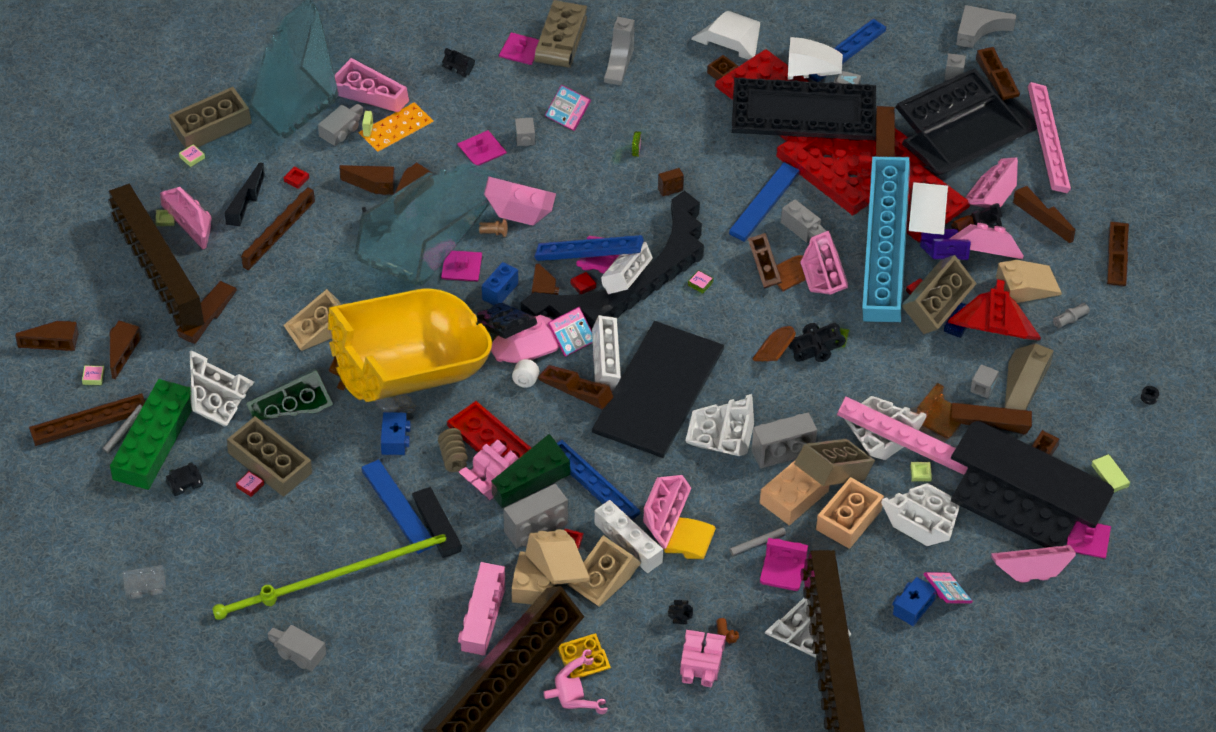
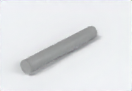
(122, 430)
(757, 541)

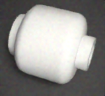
(525, 373)

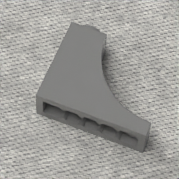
(979, 22)
(621, 50)

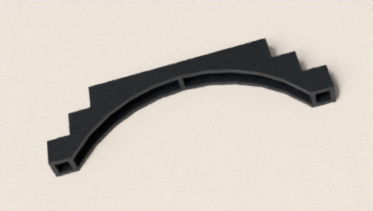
(678, 255)

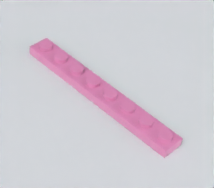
(1049, 138)
(900, 433)

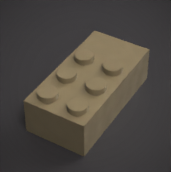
(210, 118)
(939, 294)
(269, 456)
(834, 461)

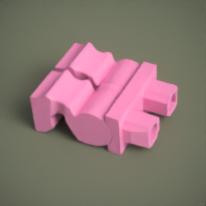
(488, 465)
(700, 664)

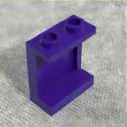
(941, 247)

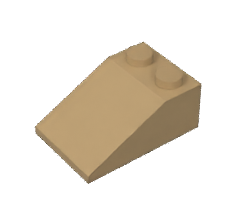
(1027, 280)
(311, 323)
(556, 556)
(608, 571)
(528, 581)

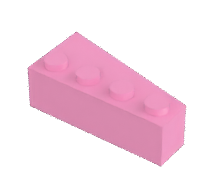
(370, 87)
(483, 609)

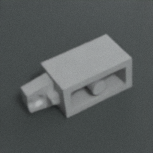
(340, 124)
(801, 221)
(298, 647)

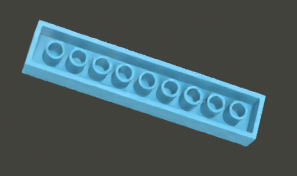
(886, 239)

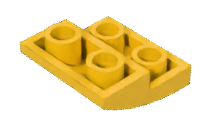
(690, 538)
(574, 649)

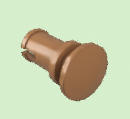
(494, 227)

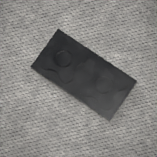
(505, 320)

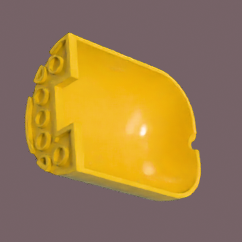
(406, 343)

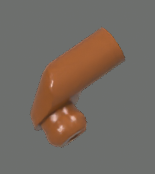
(731, 636)

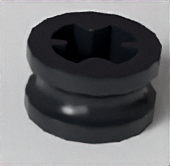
(1148, 399)

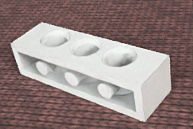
(626, 270)
(606, 351)
(628, 535)

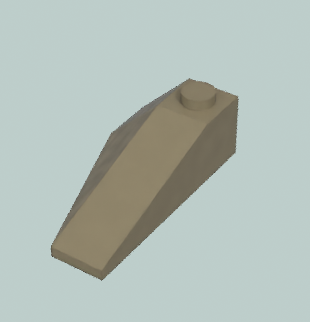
(1025, 374)

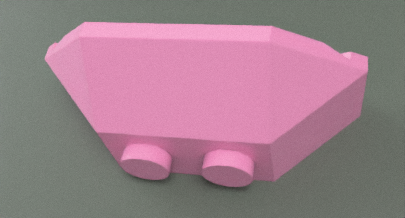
(995, 184)
(518, 201)
(188, 214)
(990, 240)
(823, 266)
(526, 344)
(665, 506)
(1034, 563)

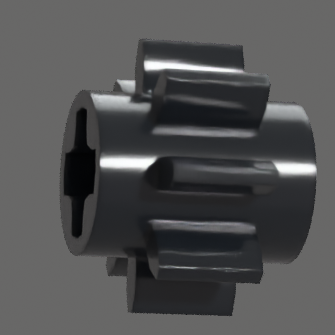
(680, 612)

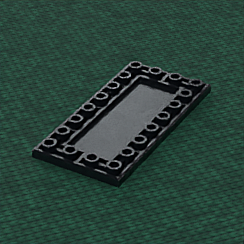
(804, 109)
(658, 389)

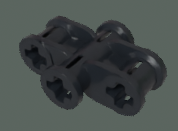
(817, 342)

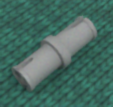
(1071, 315)

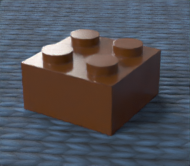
(721, 67)
(670, 182)

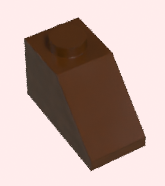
(543, 281)

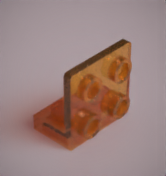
(938, 413)

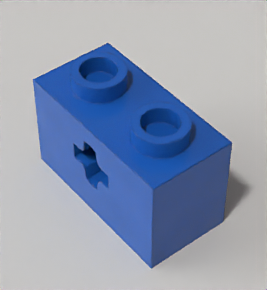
(500, 284)
(394, 433)
(914, 601)

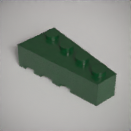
(531, 472)

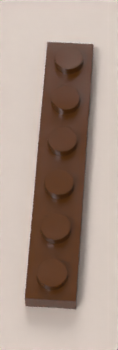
(277, 228)
(85, 420)

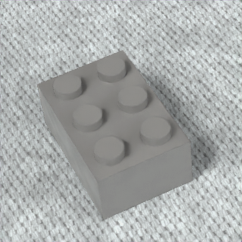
(782, 439)
(538, 512)

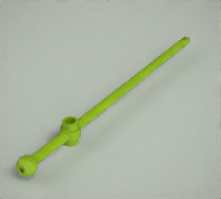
(269, 595)

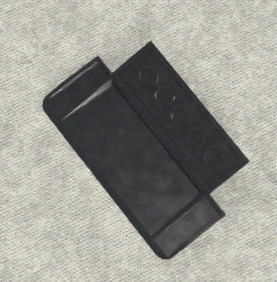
(961, 122)
(1025, 487)

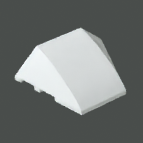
(732, 32)
(812, 58)
(215, 391)
(723, 427)
(880, 446)
(923, 514)
(794, 629)

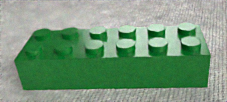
(152, 435)

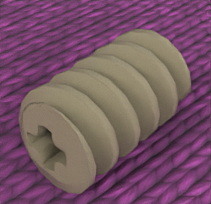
(452, 450)

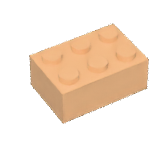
(791, 493)
(849, 513)

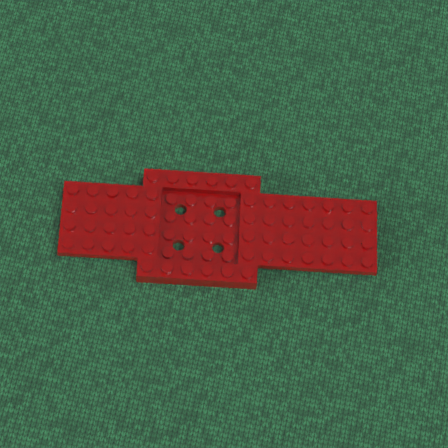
(833, 173)

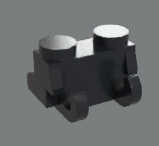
(458, 61)
(988, 216)
(183, 478)

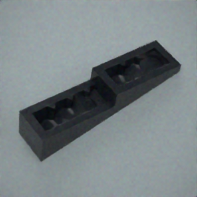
(249, 191)
(437, 521)

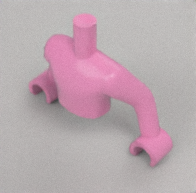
(570, 689)

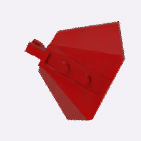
(996, 314)

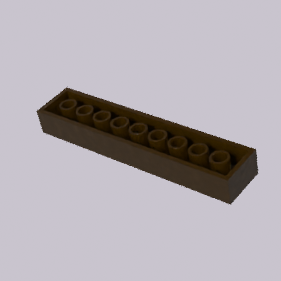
(156, 258)
(831, 643)
(509, 665)

